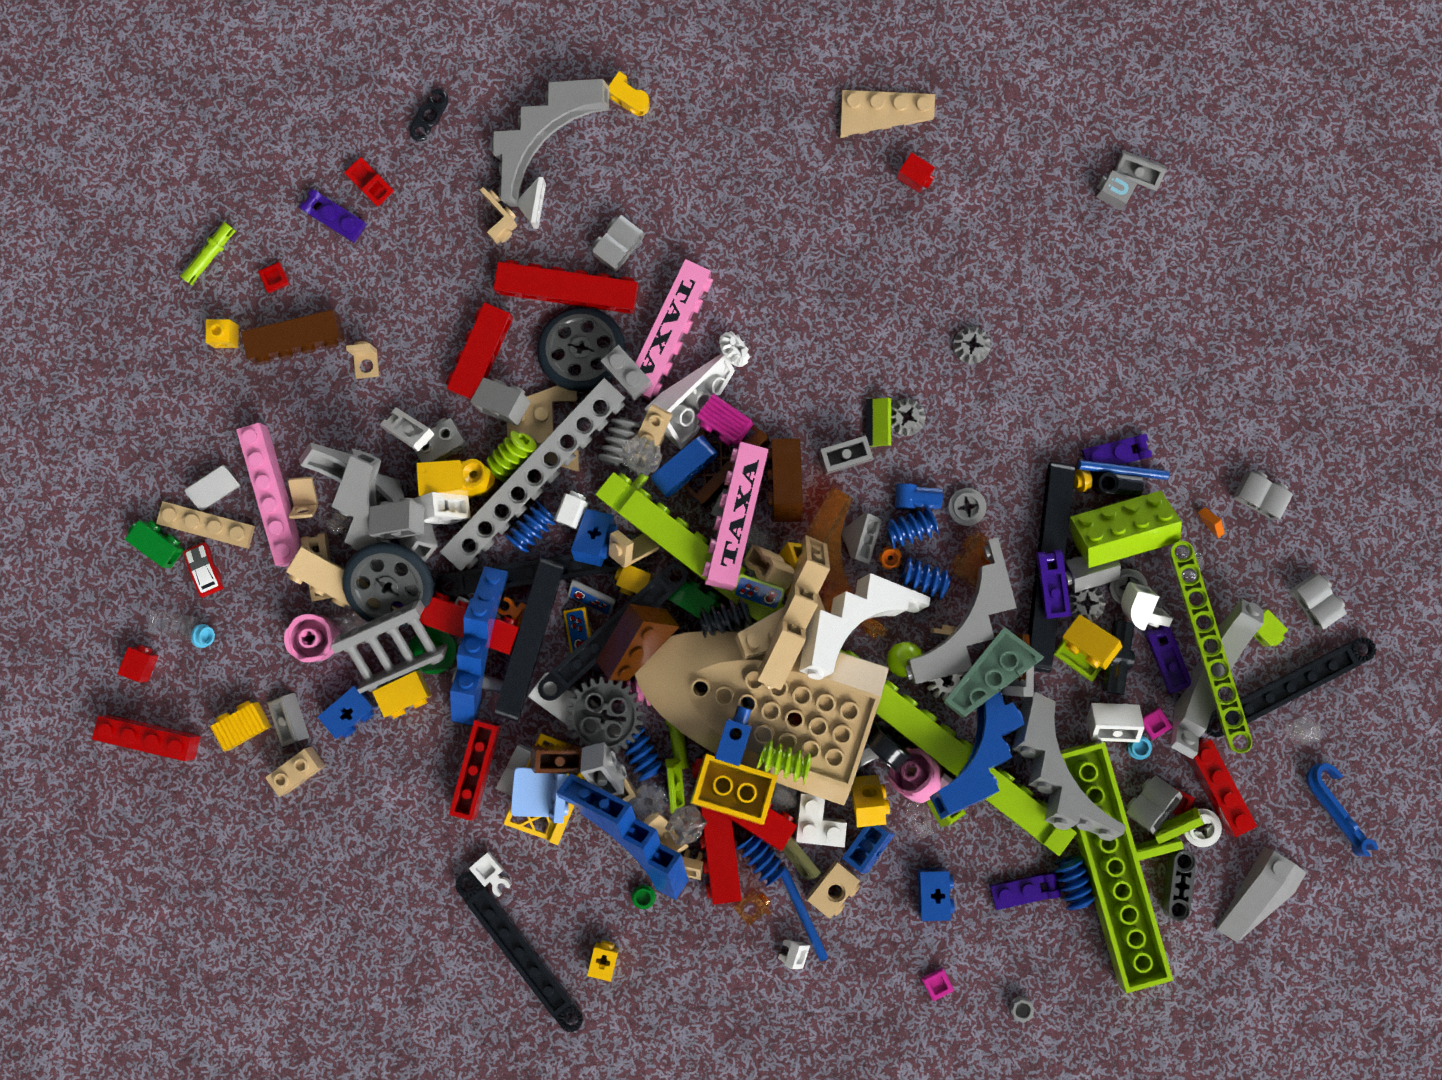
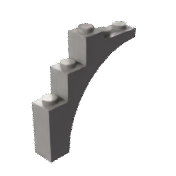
(537, 123)
(333, 464)
(355, 498)
(1050, 775)

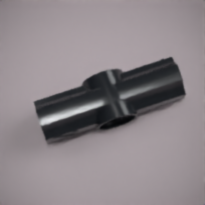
(1117, 670)

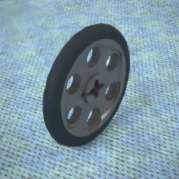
(550, 341)
(390, 555)

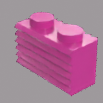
(724, 421)

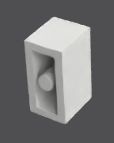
(1115, 722)

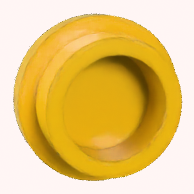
(1082, 480)

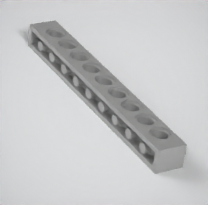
(455, 549)

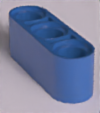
(684, 466)

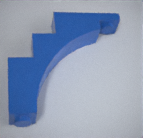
(642, 841)

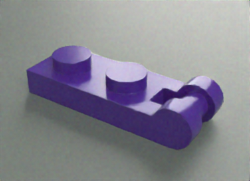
(333, 216)
(1118, 451)
(1053, 584)
(1168, 659)
(1024, 890)

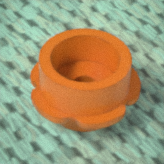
(889, 564)

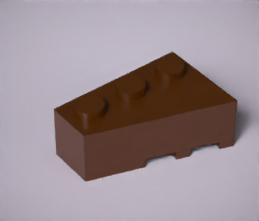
(785, 479)
(635, 640)

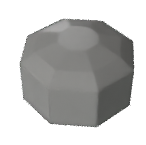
(1021, 1009)

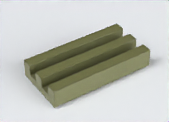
(800, 860)

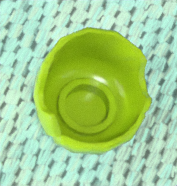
(898, 657)

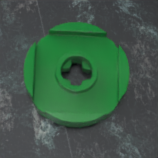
(438, 638)

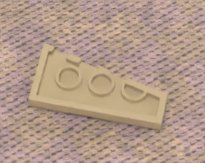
(882, 110)
(757, 637)

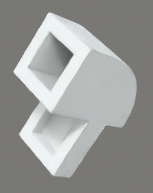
(1139, 606)

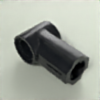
(1118, 485)

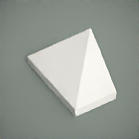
(532, 200)

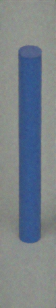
(1123, 470)
(804, 916)

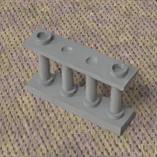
(389, 623)

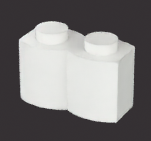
(571, 510)

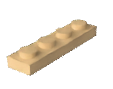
(205, 524)

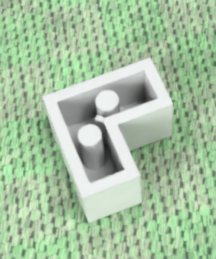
(815, 828)

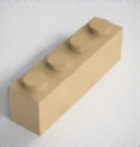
(322, 576)

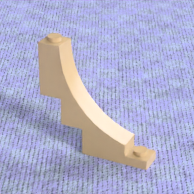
(799, 608)

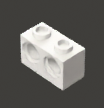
(444, 508)

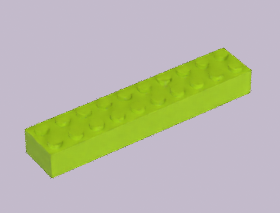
(1117, 877)

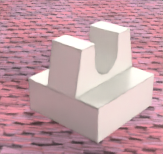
(796, 954)

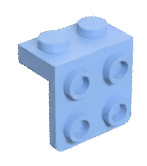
(537, 795)

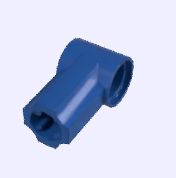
(917, 497)

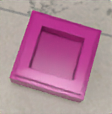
(1156, 723)
(937, 984)

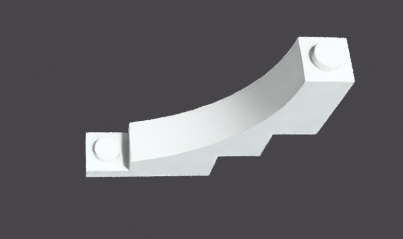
(829, 631)

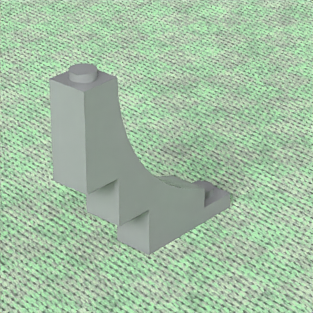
(991, 596)
(1196, 703)

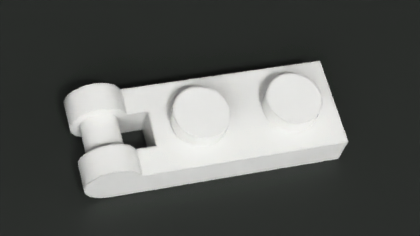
(407, 429)

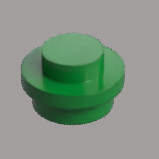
(643, 896)

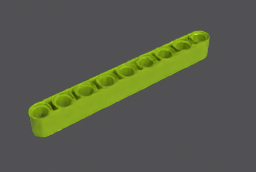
(1219, 655)

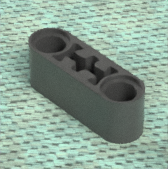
(1185, 890)

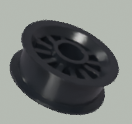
(887, 747)

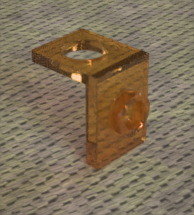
(762, 903)

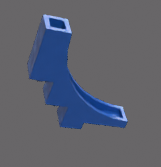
(473, 650)
(989, 750)

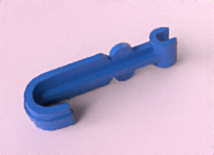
(1348, 826)

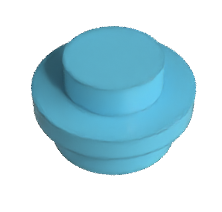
(202, 636)
(1139, 750)

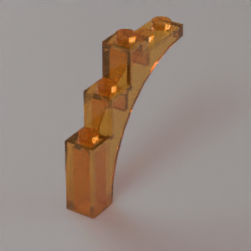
(828, 528)

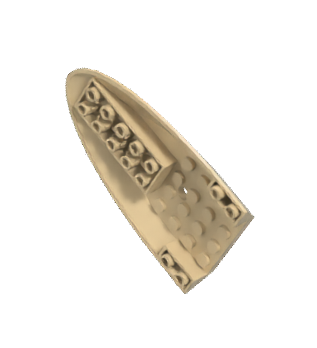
(833, 710)

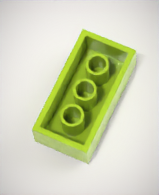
(1125, 529)

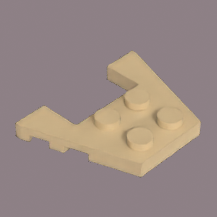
(539, 420)

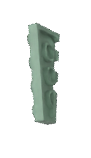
(994, 670)

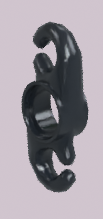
(418, 121)

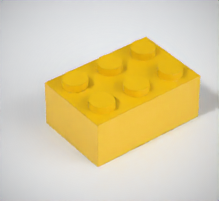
(734, 789)

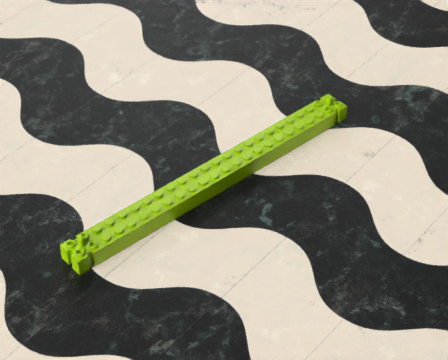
(898, 711)

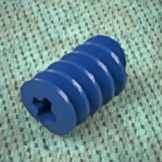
(911, 527)
(531, 528)
(925, 578)
(643, 757)
(762, 859)
(1075, 881)

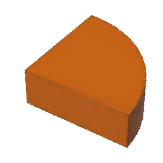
(1212, 522)

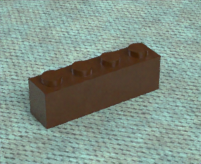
(293, 336)

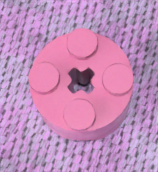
(304, 626)
(918, 777)

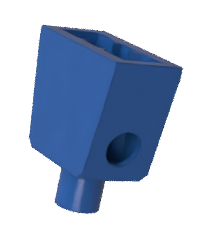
(730, 747)

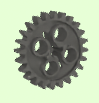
(608, 693)

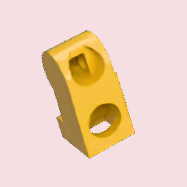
(632, 100)

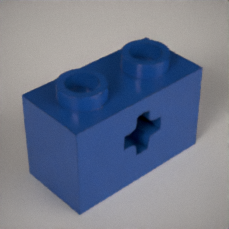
(593, 537)
(334, 716)
(868, 847)
(930, 908)

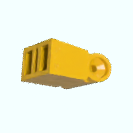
(457, 478)

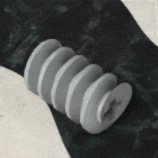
(621, 434)

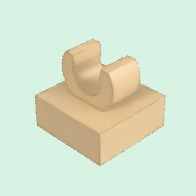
(693, 867)

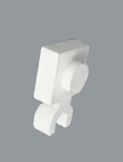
(488, 870)

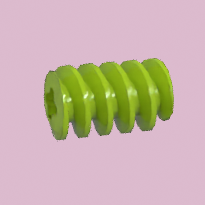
(510, 455)
(785, 761)

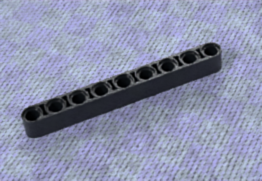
(1052, 537)

